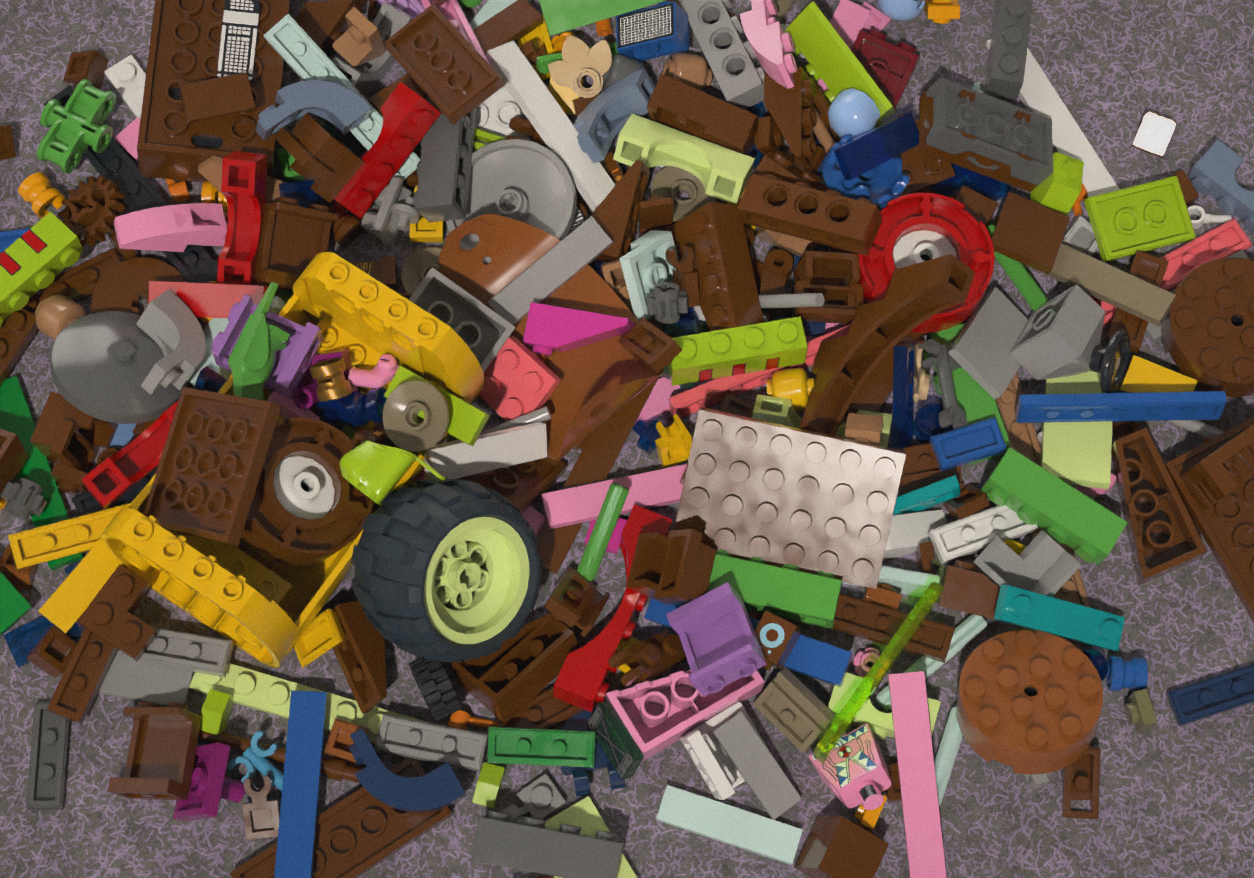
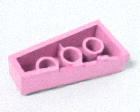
(671, 706)

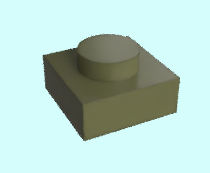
(1140, 710)

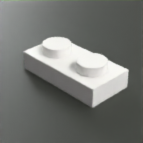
(129, 82)

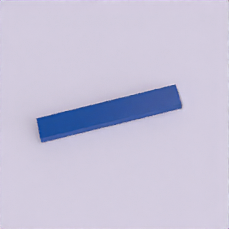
(1120, 407)
(807, 657)
(301, 785)

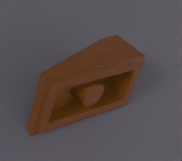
(1082, 782)

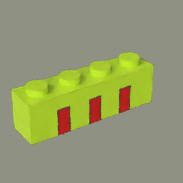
(35, 262)
(739, 351)

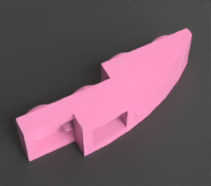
(769, 41)
(172, 227)

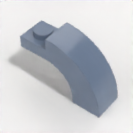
(319, 99)
(610, 111)

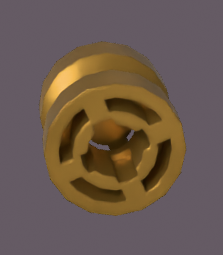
(330, 379)

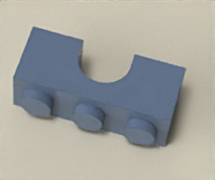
(1216, 177)

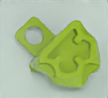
(378, 468)

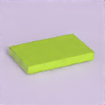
(1139, 219)

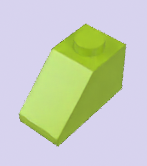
(1062, 186)

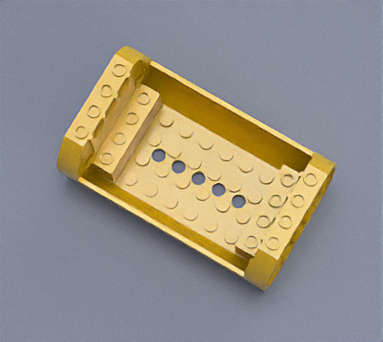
(235, 588)

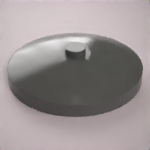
(103, 363)

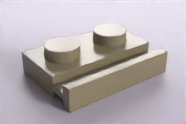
(794, 710)

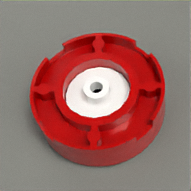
(923, 229)

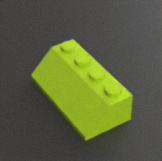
(833, 60)

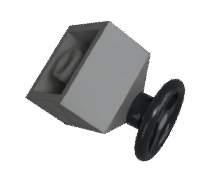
(1065, 341)

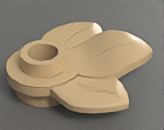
(579, 62)
(921, 379)

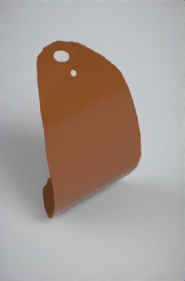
(592, 383)

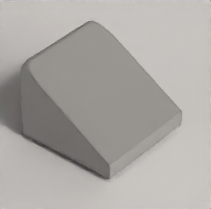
(1080, 236)

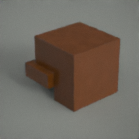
(320, 156)
(834, 277)
(70, 435)
(671, 567)
(840, 850)

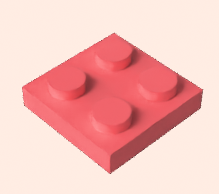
(517, 381)

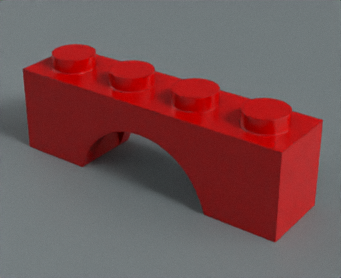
(404, 124)
(245, 191)
(131, 463)

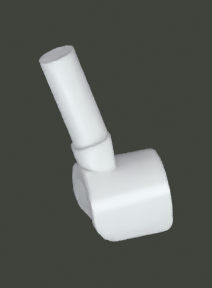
(1206, 218)

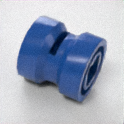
(1126, 674)

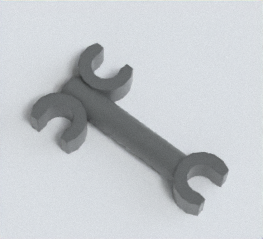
(945, 364)

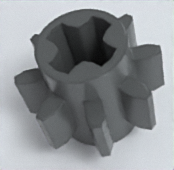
(667, 303)
(23, 499)

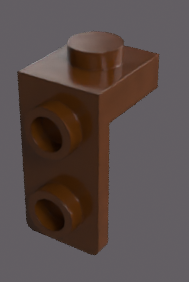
(655, 214)

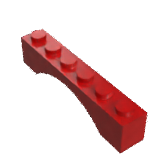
(587, 668)

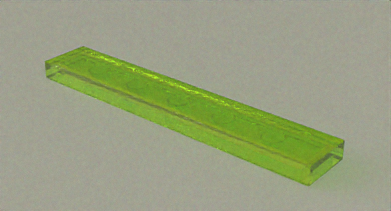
(878, 672)

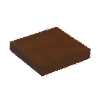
(1029, 232)

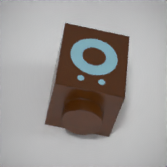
(776, 639)

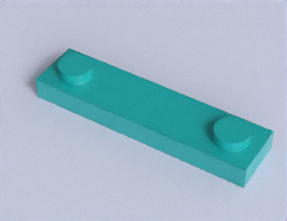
(1059, 617)

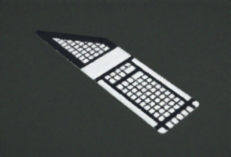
(238, 37)

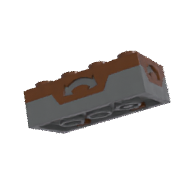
(985, 135)

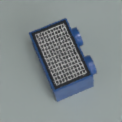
(653, 31)

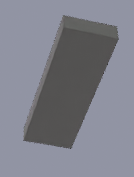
(47, 760)

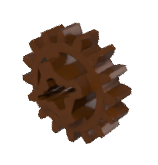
(92, 209)

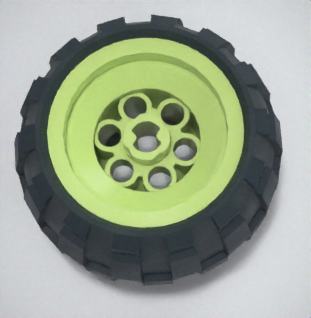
(446, 569)

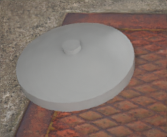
(522, 184)

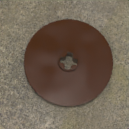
(129, 282)

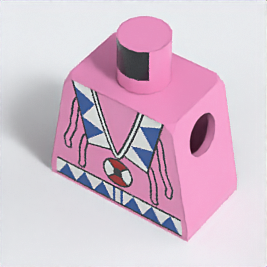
(856, 770)

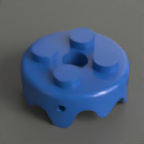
(882, 182)

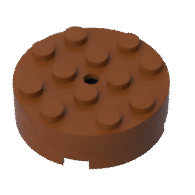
(1029, 701)

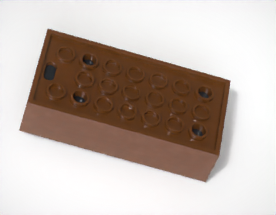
(184, 52)

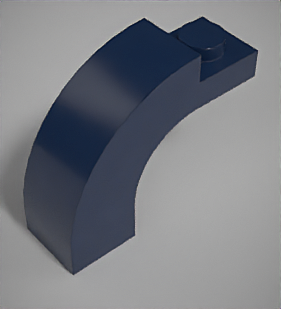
(413, 795)

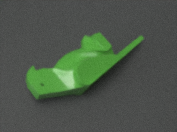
(256, 350)

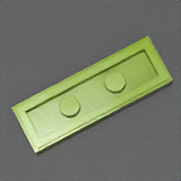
(464, 419)

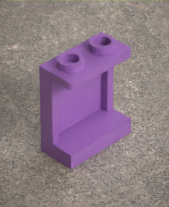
(289, 363)
(717, 639)

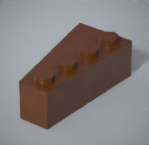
(722, 265)
(1157, 519)

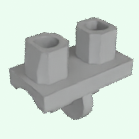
(394, 212)

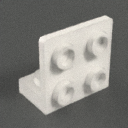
(709, 756)

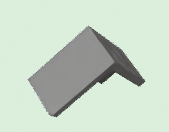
(1039, 568)

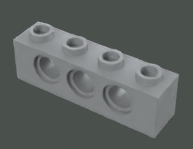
(741, 89)

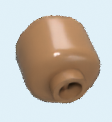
(689, 69)
(56, 313)

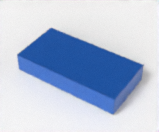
(967, 444)

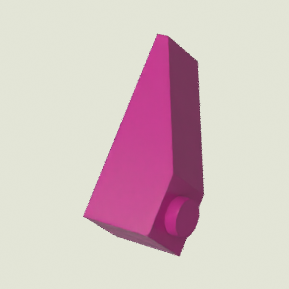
(566, 329)

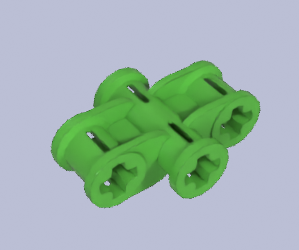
(76, 126)

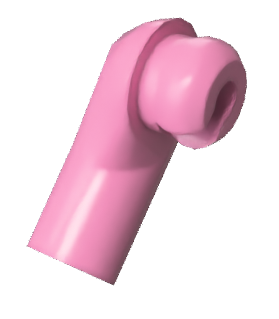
(378, 376)

